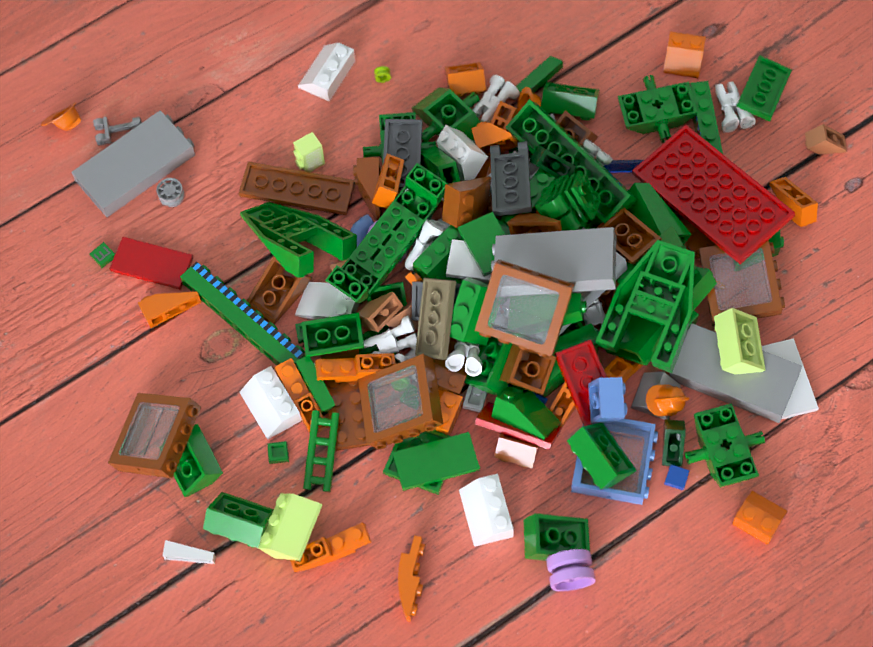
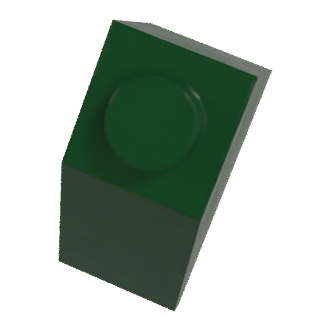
(551, 162)
(673, 442)

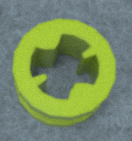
(382, 74)

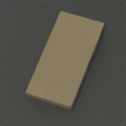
(435, 318)

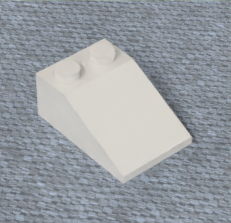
(324, 301)

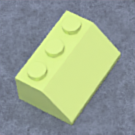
(739, 342)
(289, 527)

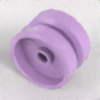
(570, 570)

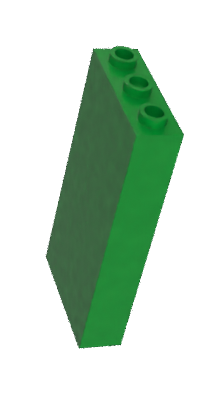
(644, 335)

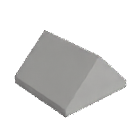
(647, 381)

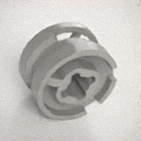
(170, 193)

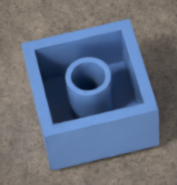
(607, 400)

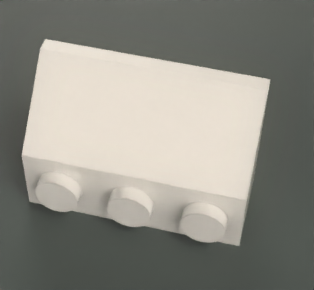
(328, 70)
(460, 148)
(270, 403)
(486, 510)

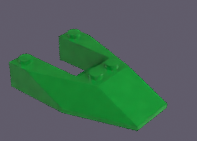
(285, 227)
(657, 291)

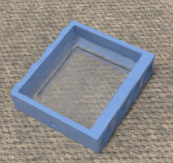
(636, 442)

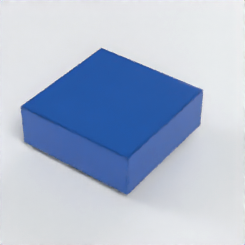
(676, 477)

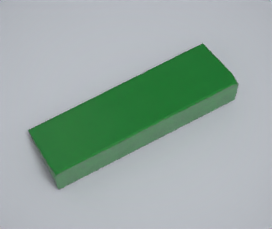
(541, 74)
(316, 387)

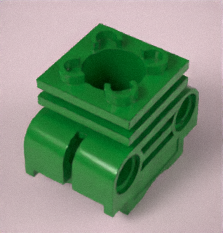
(569, 201)

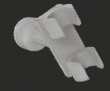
(103, 123)

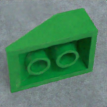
(525, 412)
(553, 534)

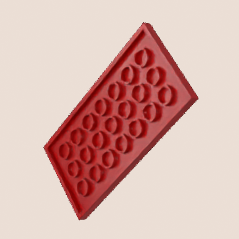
(713, 194)

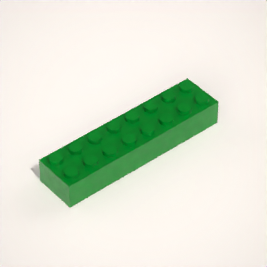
(539, 128)

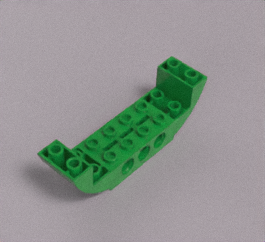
(390, 236)

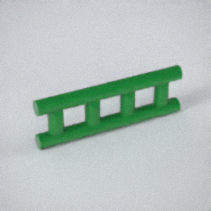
(311, 459)

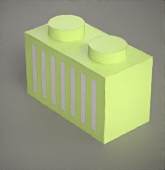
(308, 153)

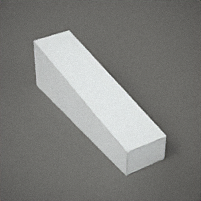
(181, 552)

